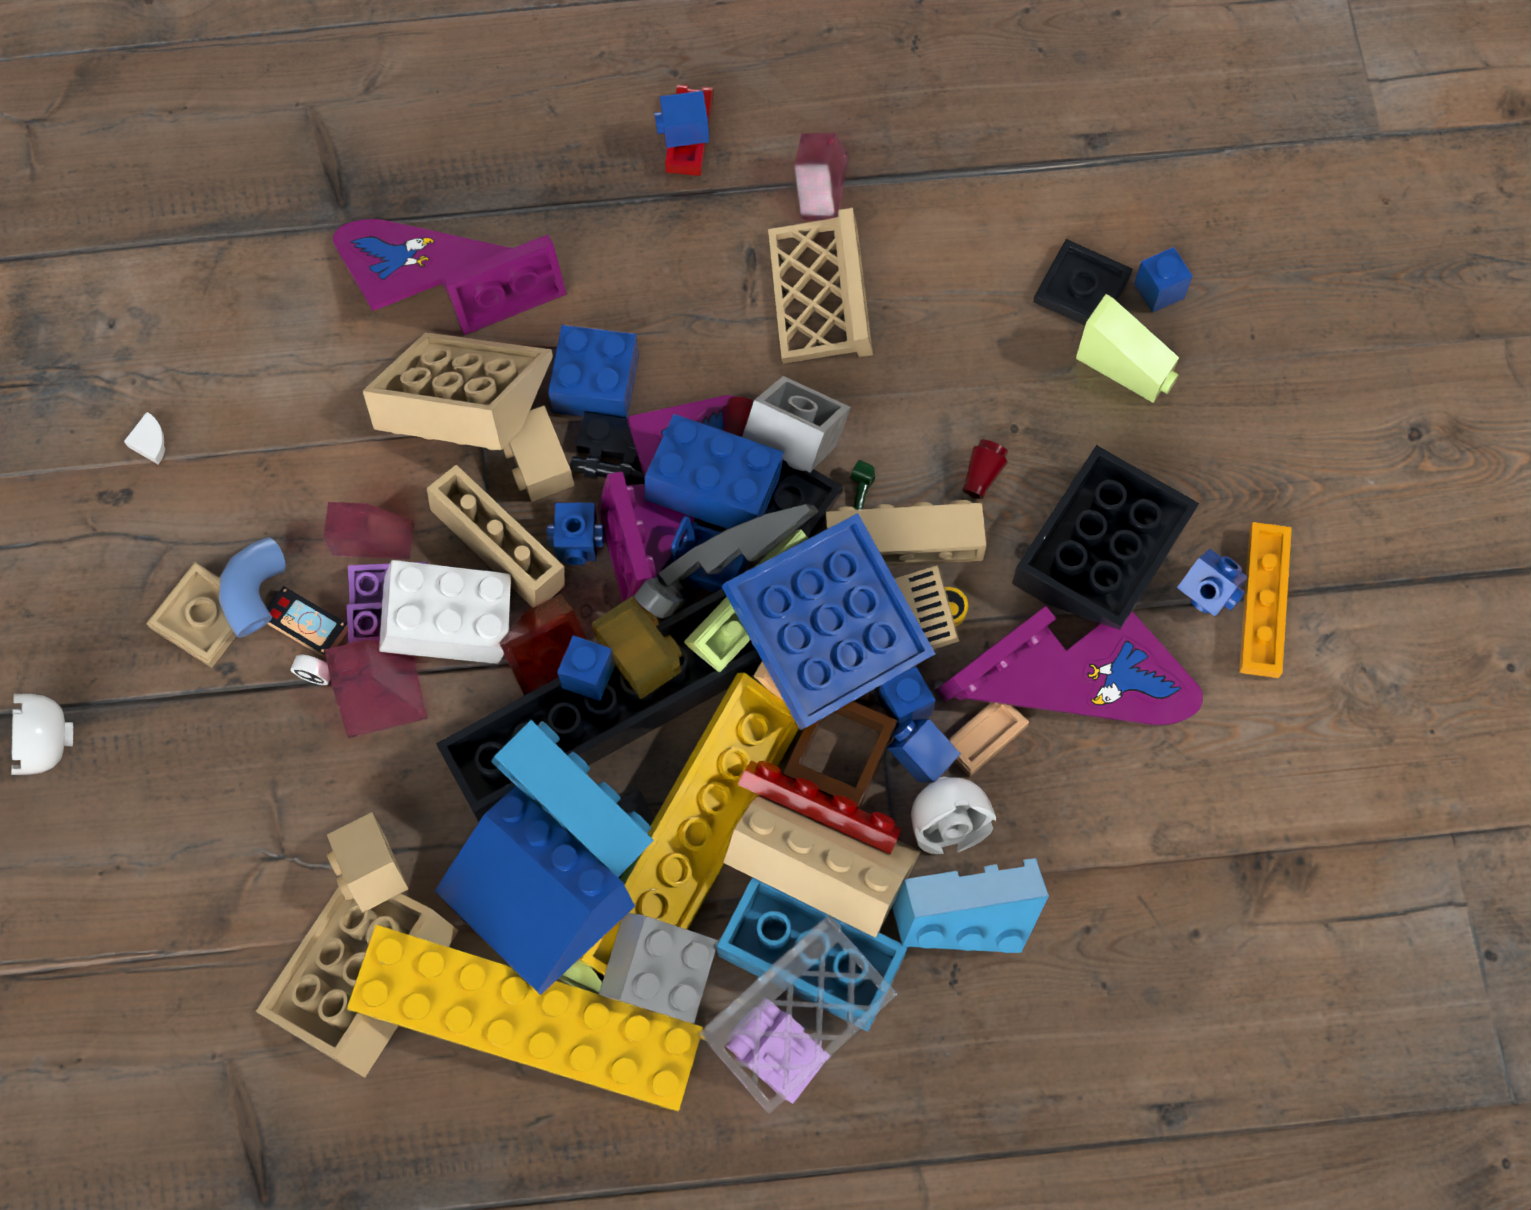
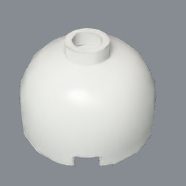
(38, 734)
(951, 814)

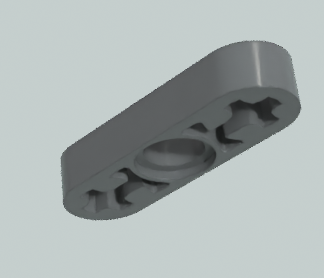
(662, 599)

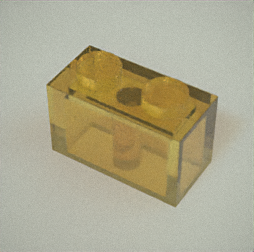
(638, 646)

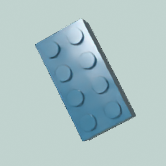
(572, 798)
(773, 921)

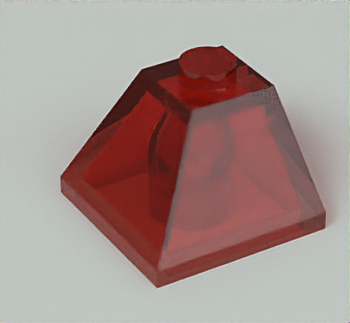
(540, 642)

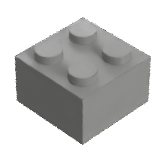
(797, 422)
(658, 967)

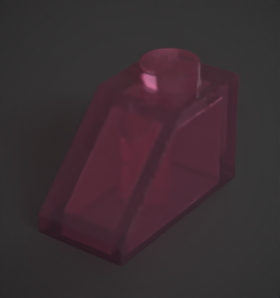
(367, 531)

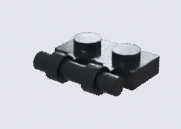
(609, 438)

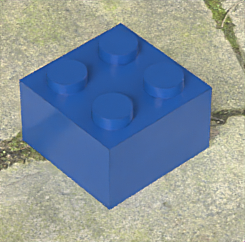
(593, 372)

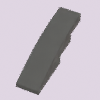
(751, 539)

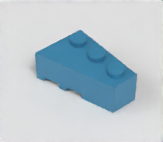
(971, 911)

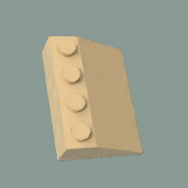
(458, 390)
(819, 864)
(321, 975)

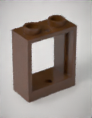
(872, 717)

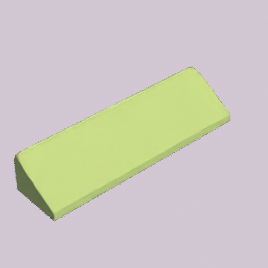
(722, 633)

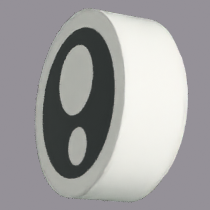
(311, 669)

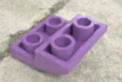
(365, 600)

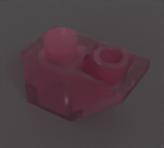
(820, 175)

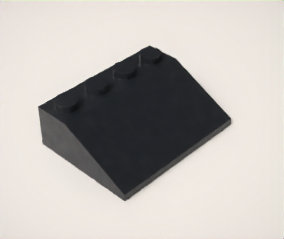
(1104, 540)

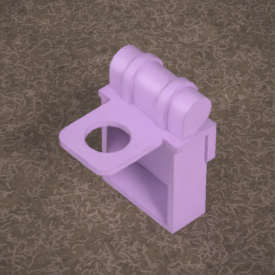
(772, 1050)

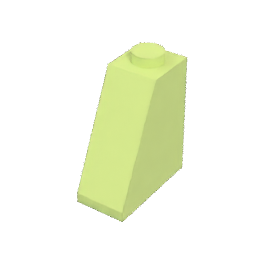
(1127, 351)

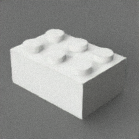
(444, 612)

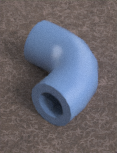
(241, 585)

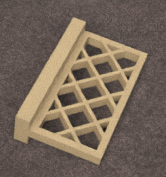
(851, 292)

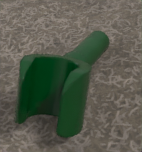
(864, 475)

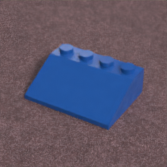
(532, 891)

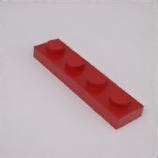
(834, 811)

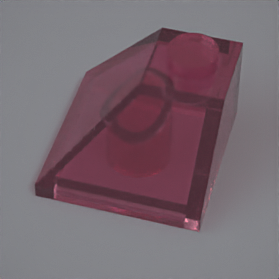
(374, 687)

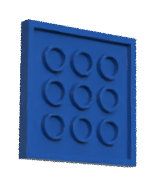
(828, 620)

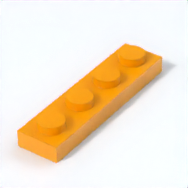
(1265, 600)

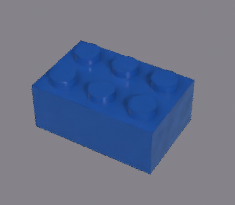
(712, 474)

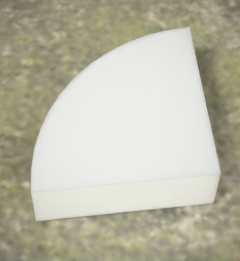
(147, 439)

